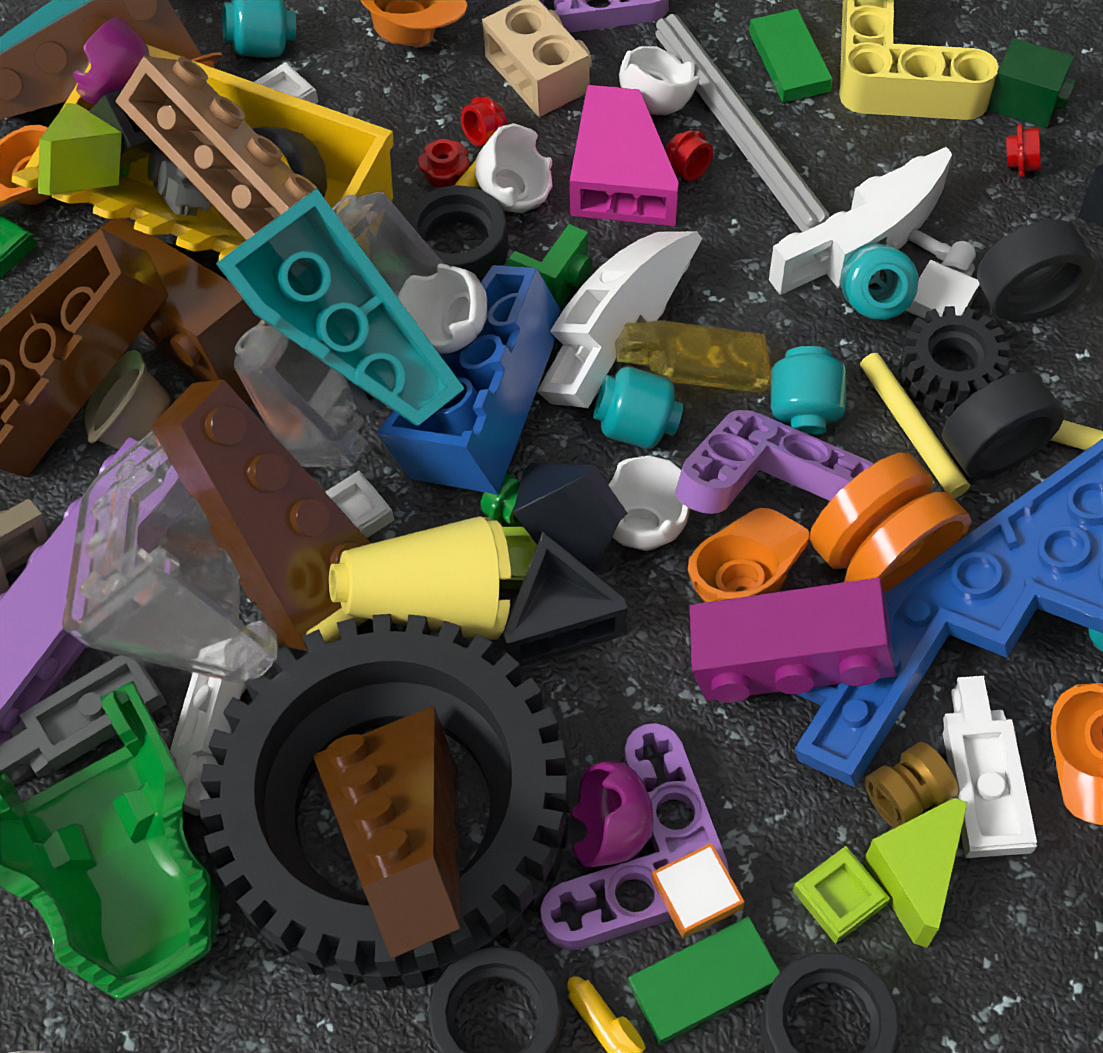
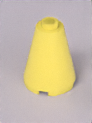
(432, 573)

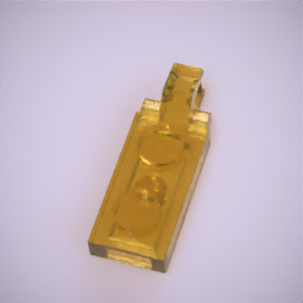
(698, 354)

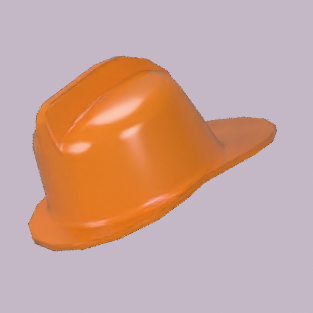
(413, 20)

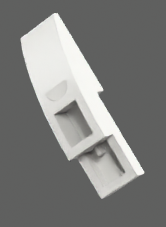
(881, 213)
(622, 291)

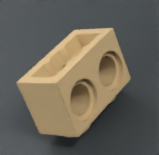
(537, 55)

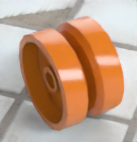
(888, 523)

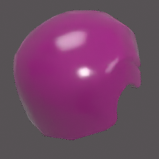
(113, 57)
(614, 812)

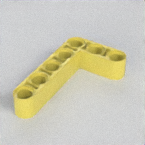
(907, 77)

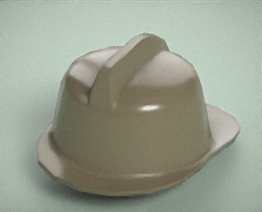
(125, 403)

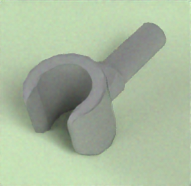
(957, 257)

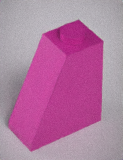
(621, 162)

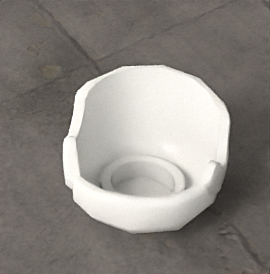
(659, 77)
(514, 169)
(446, 306)
(648, 495)

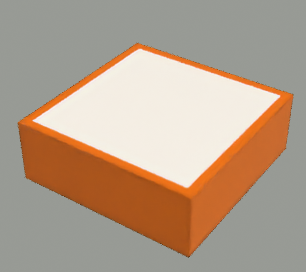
(697, 890)

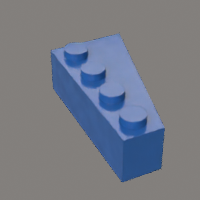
(478, 430)

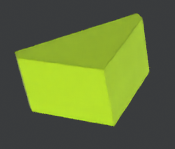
(78, 153)
(916, 867)

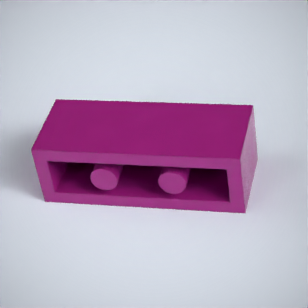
(792, 641)

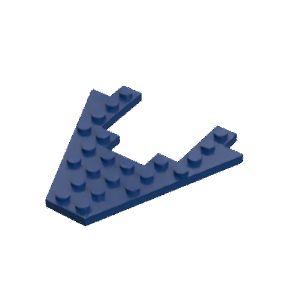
(980, 590)

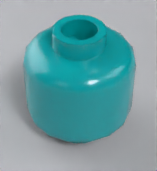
(258, 27)
(892, 294)
(808, 389)
(637, 407)

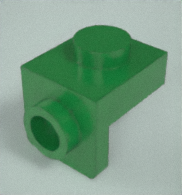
(564, 265)

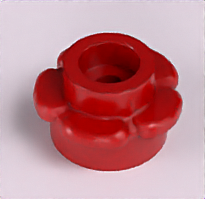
(482, 119)
(1024, 150)
(689, 154)
(443, 162)

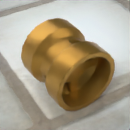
(912, 785)

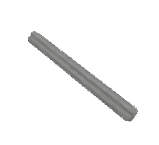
(743, 126)

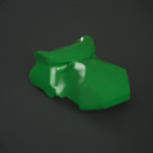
(112, 861)

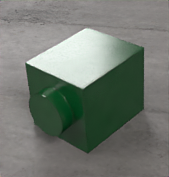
(1032, 83)

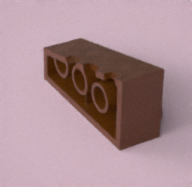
(42, 65)
(198, 318)
(67, 340)
(259, 506)
(399, 824)

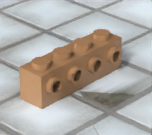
(211, 143)

